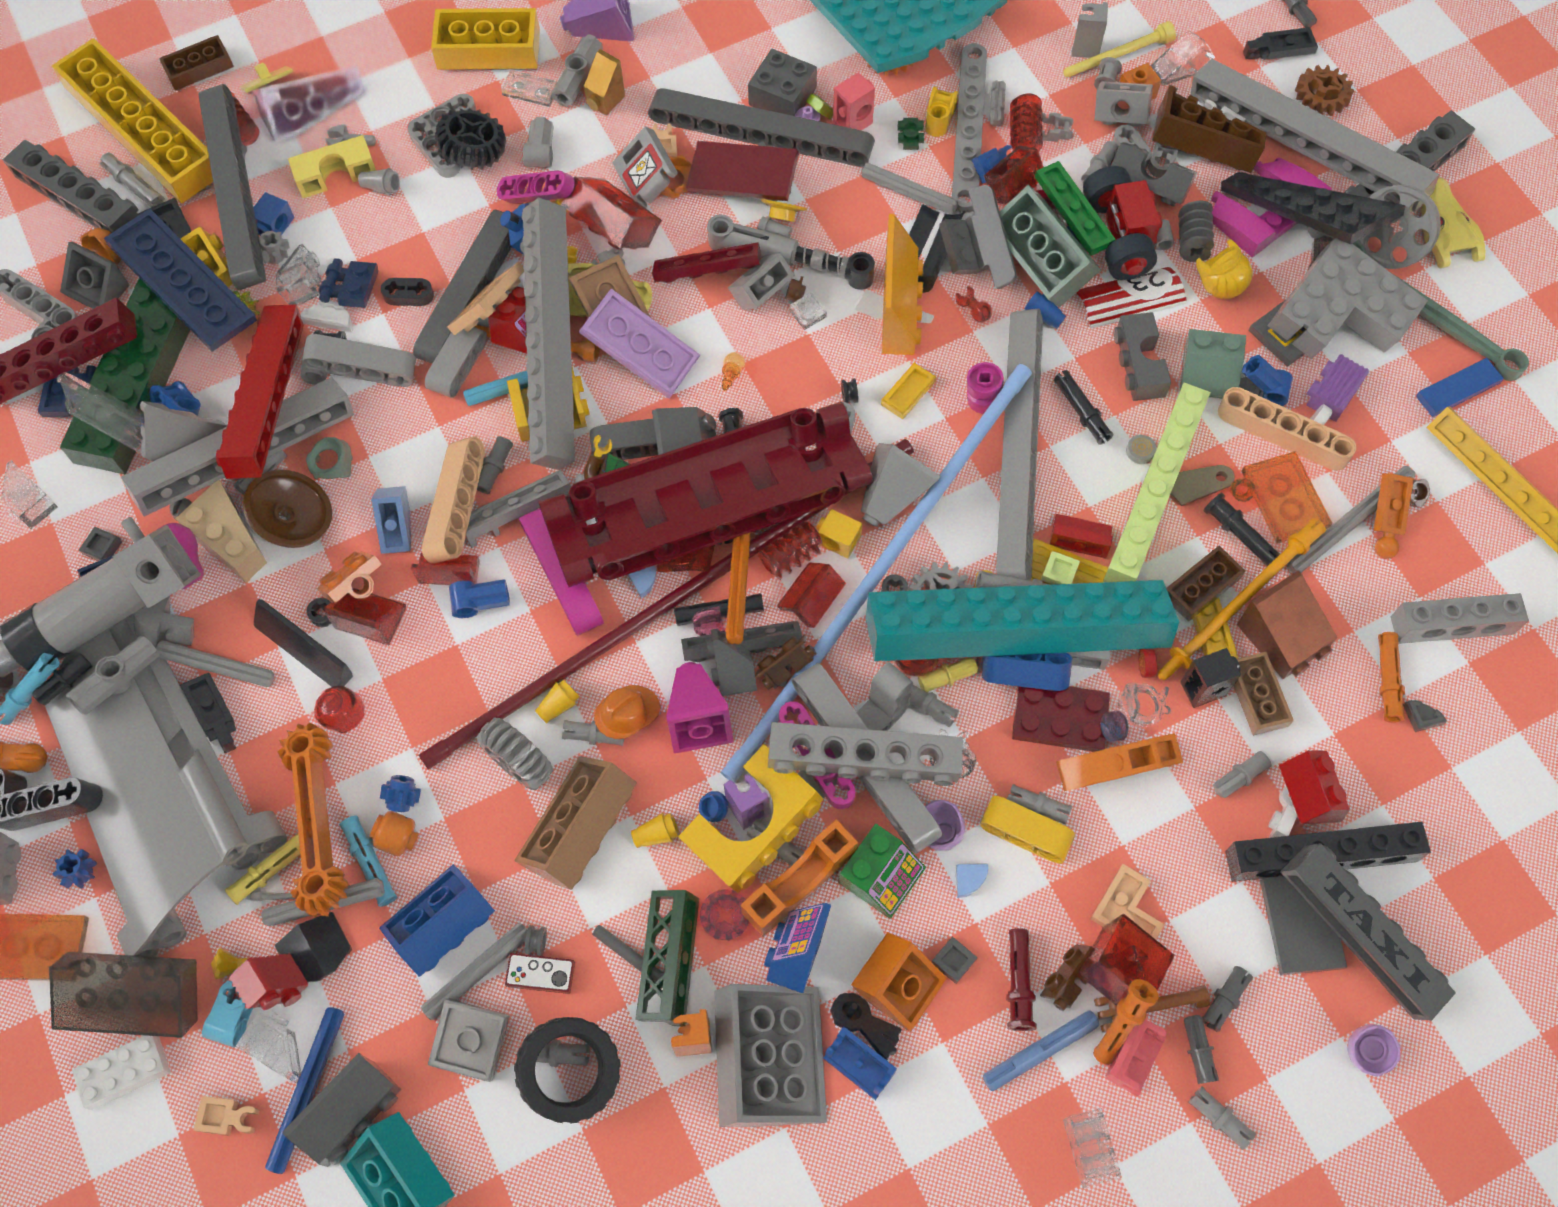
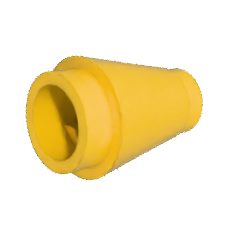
(557, 701)
(656, 831)

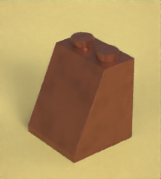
(1288, 626)

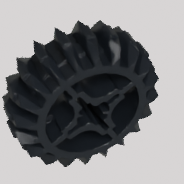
(470, 138)

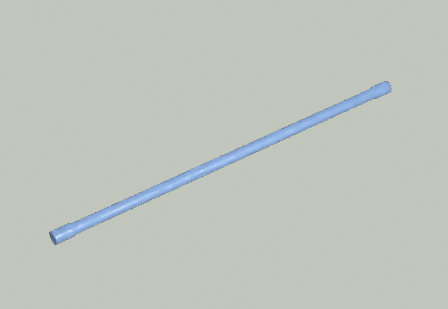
(1012, 386)

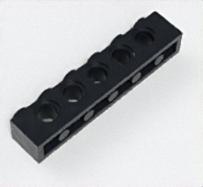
(1352, 848)

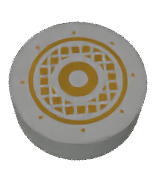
(1141, 449)

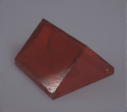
(368, 618)

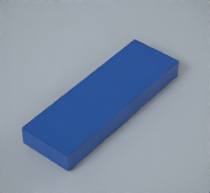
(1459, 387)

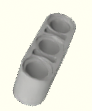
(455, 361)

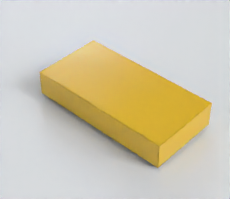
(908, 390)

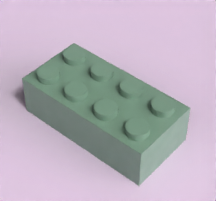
(1046, 247)

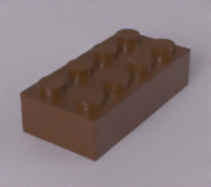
(196, 62)
(1204, 583)

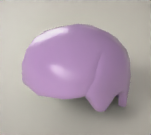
(950, 822)
(1374, 1049)

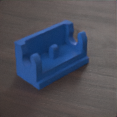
(859, 1063)

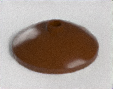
(290, 496)

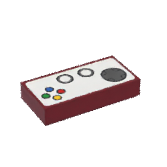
(540, 973)

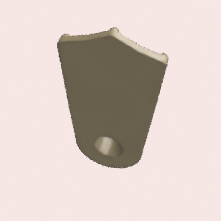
(1201, 483)

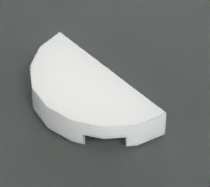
(328, 315)

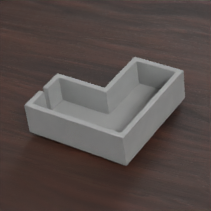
(1351, 290)

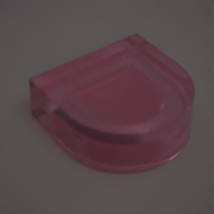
(707, 620)

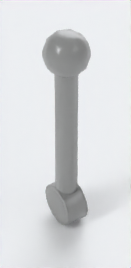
(256, 896)

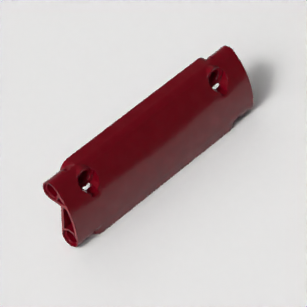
(704, 493)

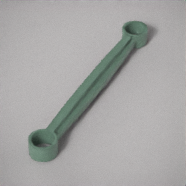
(1470, 337)

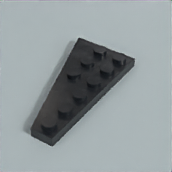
(1324, 210)

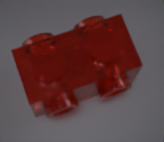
(1014, 173)

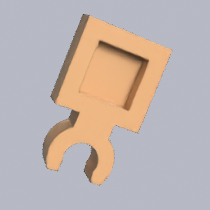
(667, 139)
(220, 1114)

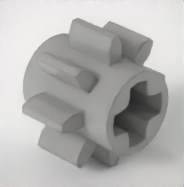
(273, 247)

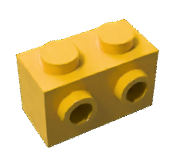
(209, 250)

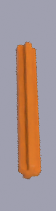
(737, 589)

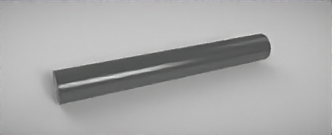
(624, 950)

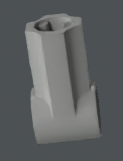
(539, 150)

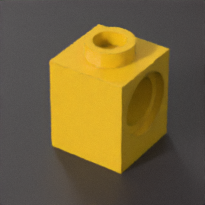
(839, 533)

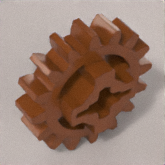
(1324, 90)

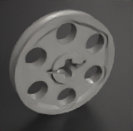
(1410, 223)

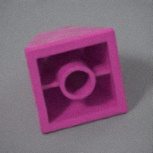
(697, 711)

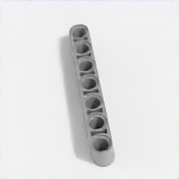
(892, 796)

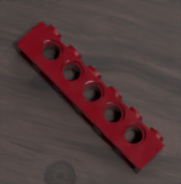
(65, 348)

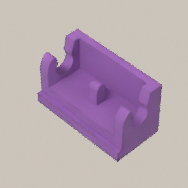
(747, 805)

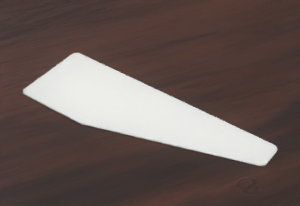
(872, 305)

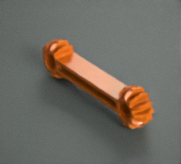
(303, 755)

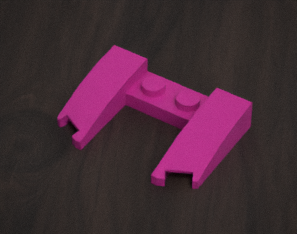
(1257, 232)

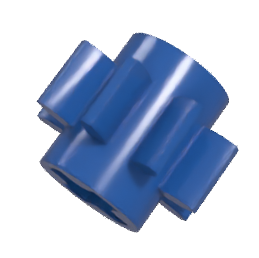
(400, 793)
(74, 868)

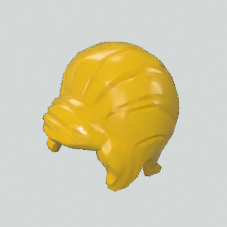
(1226, 273)

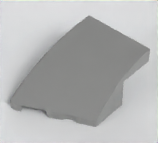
(171, 429)

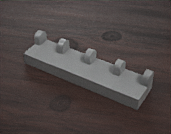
(514, 505)

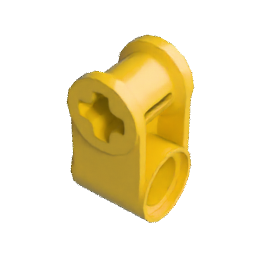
(940, 111)

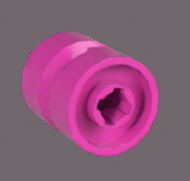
(983, 385)

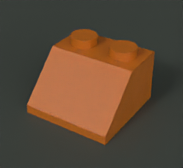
(899, 980)

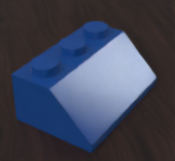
(436, 920)

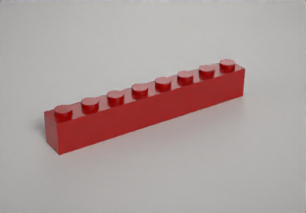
(260, 393)

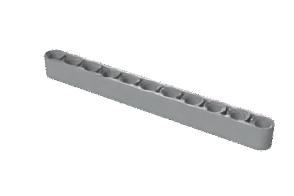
(1020, 449)

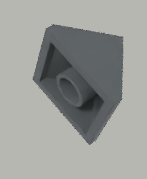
(91, 277)

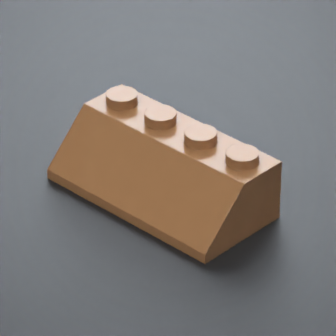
(576, 821)

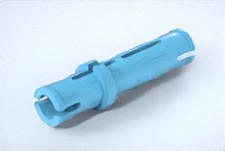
(21, 696)
(352, 829)

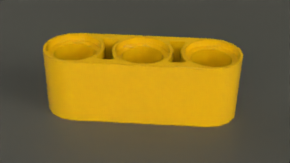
(1027, 829)

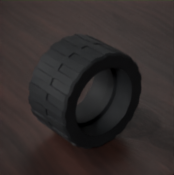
(606, 1079)

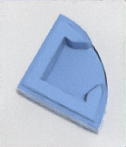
(643, 580)
(970, 878)

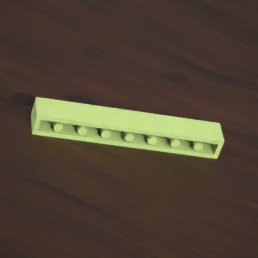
(1157, 485)

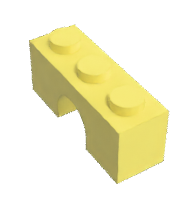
(313, 167)

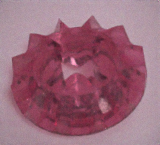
(710, 914)

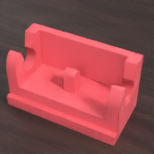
(1136, 1057)

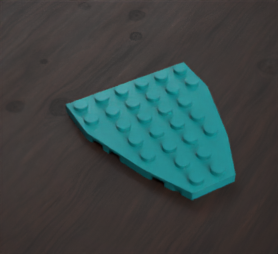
(903, 30)

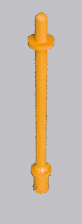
(1298, 543)

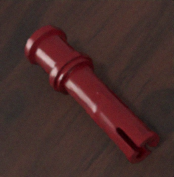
(1020, 993)

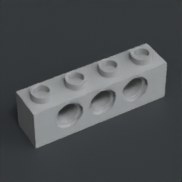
(1459, 618)

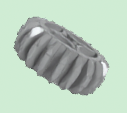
(515, 753)

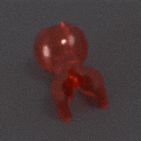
(980, 311)

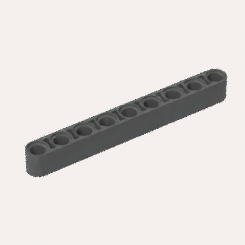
(759, 125)
(232, 187)

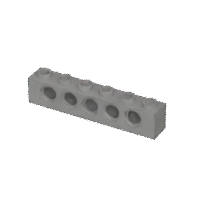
(944, 750)

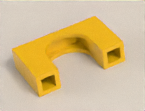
(740, 860)

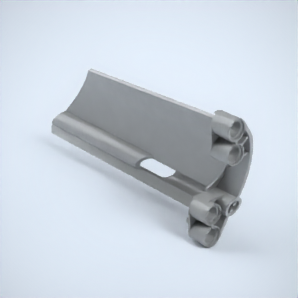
(156, 821)

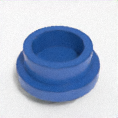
(713, 806)

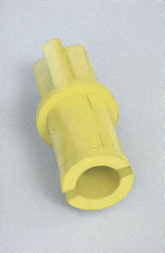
(948, 674)

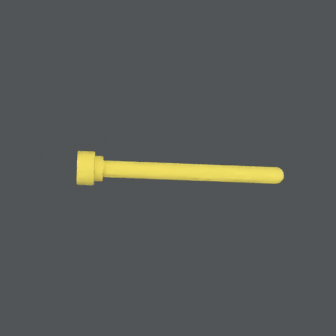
(1162, 34)

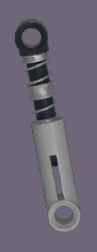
(725, 234)

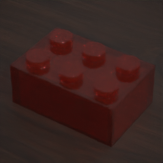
(611, 213)

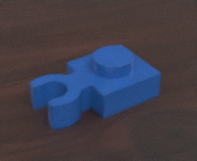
(987, 160)

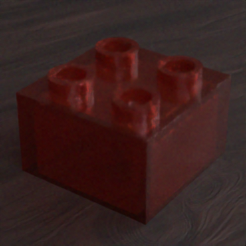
(1123, 955)

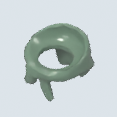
(341, 469)

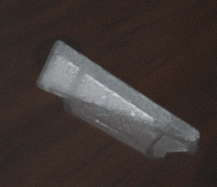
(103, 411)

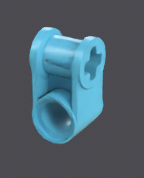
(227, 1018)

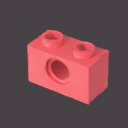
(854, 103)

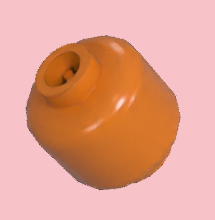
(394, 833)

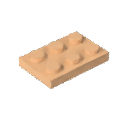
(483, 303)

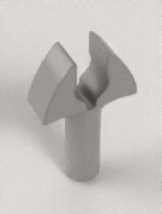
(341, 133)

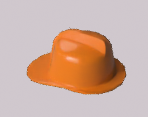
(626, 711)

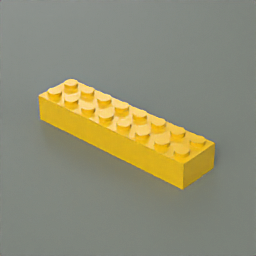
(136, 119)

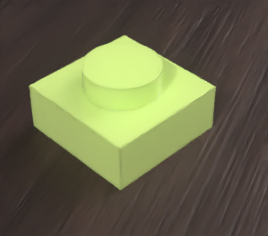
(1060, 569)

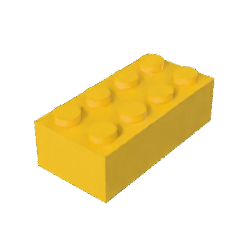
(486, 38)

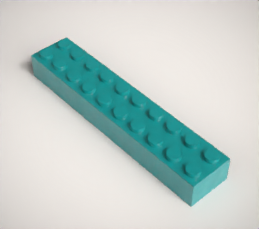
(1020, 620)

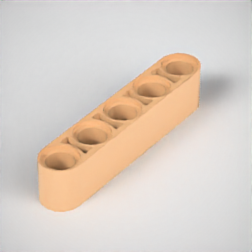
(1298, 433)
(453, 500)

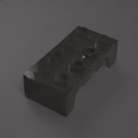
(123, 994)

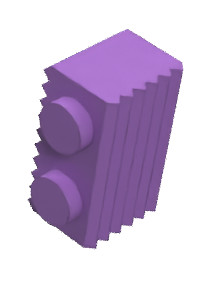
(1338, 385)

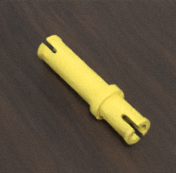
(266, 869)

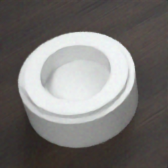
(1322, 414)

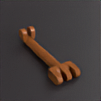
(1197, 995)

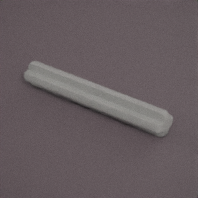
(909, 188)
(215, 664)
(355, 893)
(475, 971)

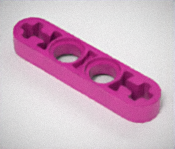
(534, 189)
(830, 790)

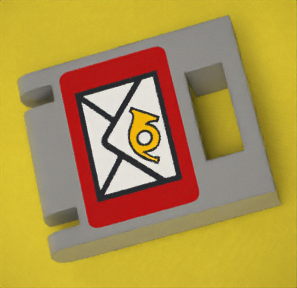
(643, 166)

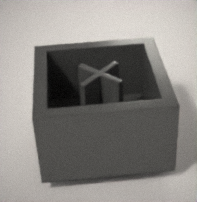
(782, 83)

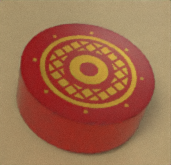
(1147, 663)

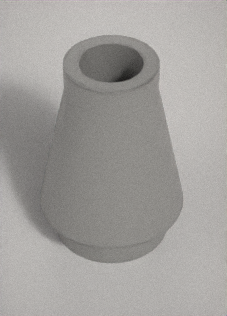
(382, 181)

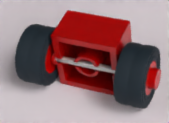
(1129, 218)

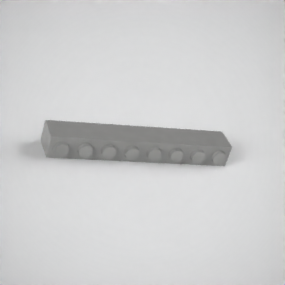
(196, 466)

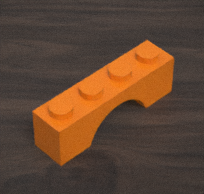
(785, 893)

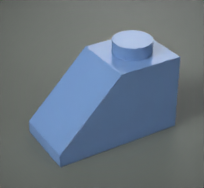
(392, 519)

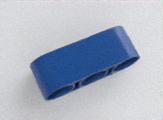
(1036, 671)

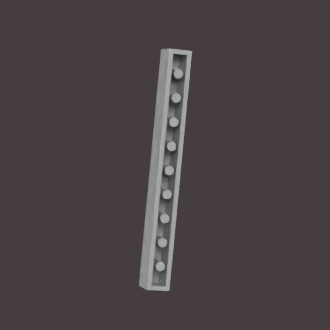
(1311, 132)
(548, 335)

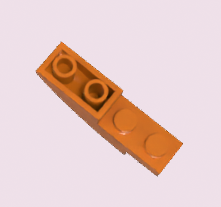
(1119, 762)

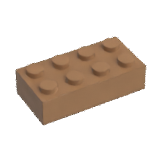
(1261, 695)

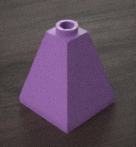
(599, 18)

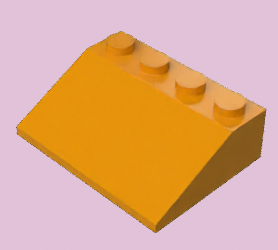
(901, 292)

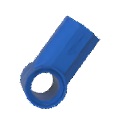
(1273, 382)
(470, 598)

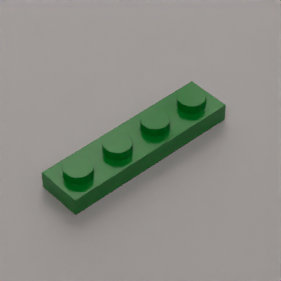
(1074, 208)

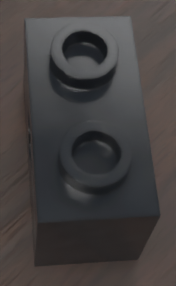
(1210, 677)

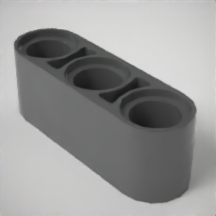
(628, 439)

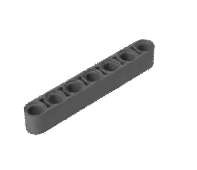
(472, 276)

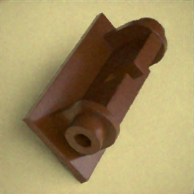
(775, 668)
(1061, 984)

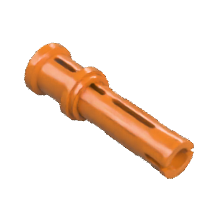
(1130, 1013)

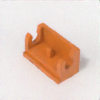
(695, 1037)

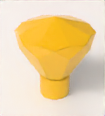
(225, 963)

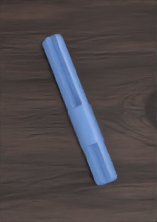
(1040, 1050)

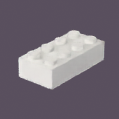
(120, 1071)

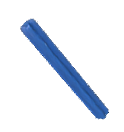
(306, 1086)

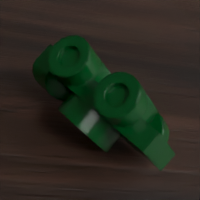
(910, 135)

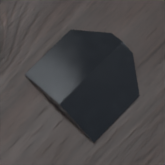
(316, 946)

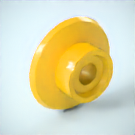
(783, 210)

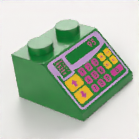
(882, 871)

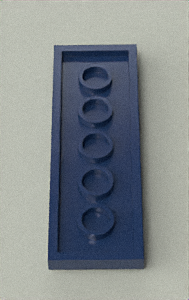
(180, 279)

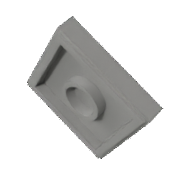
(468, 1040)

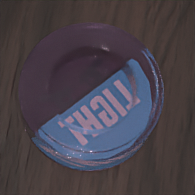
(1114, 726)

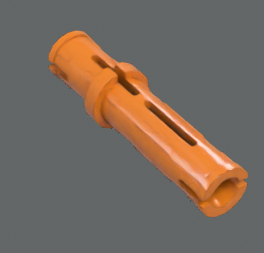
(1392, 687)

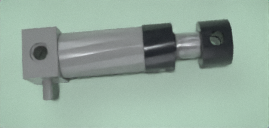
(96, 601)

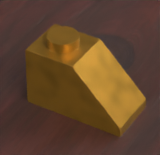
(604, 83)

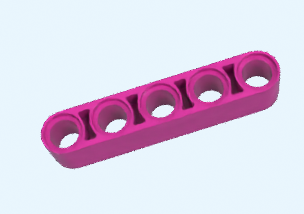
(574, 600)

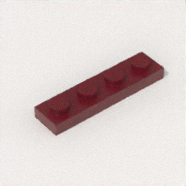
(706, 262)

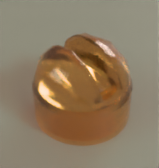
(1241, 495)

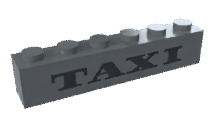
(1368, 932)

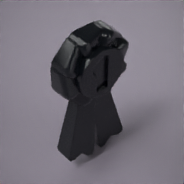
(854, 1014)

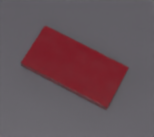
(742, 170)

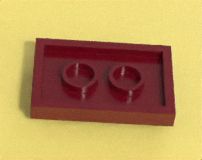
(1061, 717)

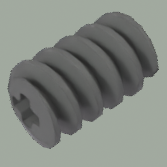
(1196, 230)

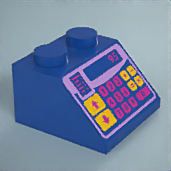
(796, 946)

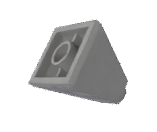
(895, 485)

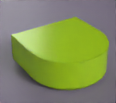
(820, 105)

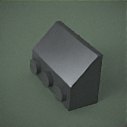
(342, 1111)

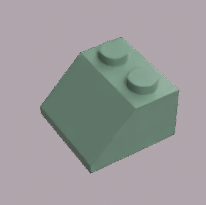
(1213, 361)

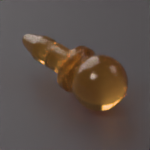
(731, 369)

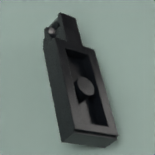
(1281, 44)
(210, 710)

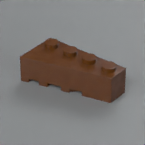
(1207, 132)

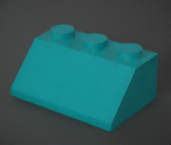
(394, 1168)

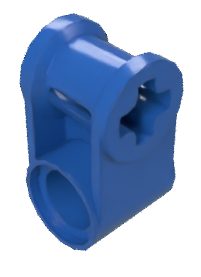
(175, 397)

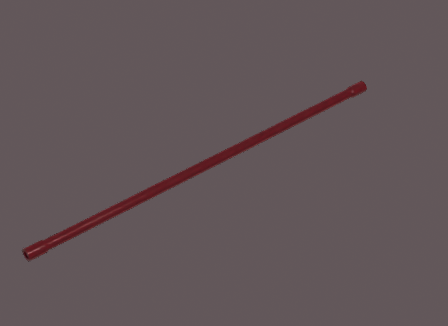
(446, 747)

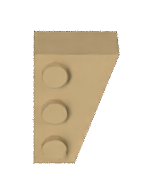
(223, 531)

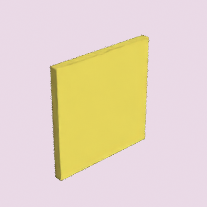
(265, 77)

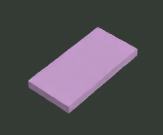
(639, 343)

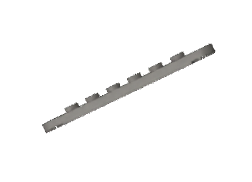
(969, 123)

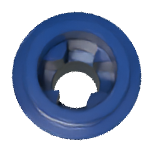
(1050, 312)

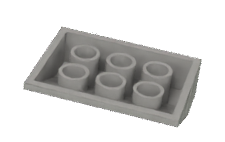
(769, 1056)

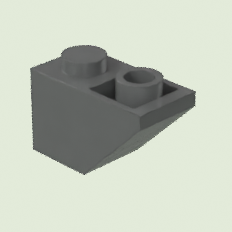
(734, 665)

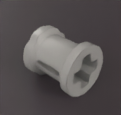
(1109, 69)

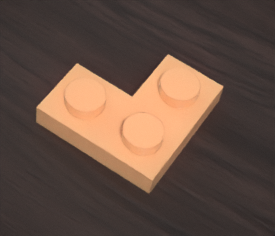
(1122, 898)

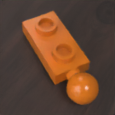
(1392, 512)

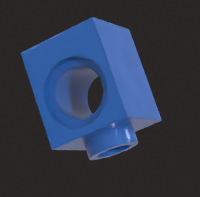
(272, 214)

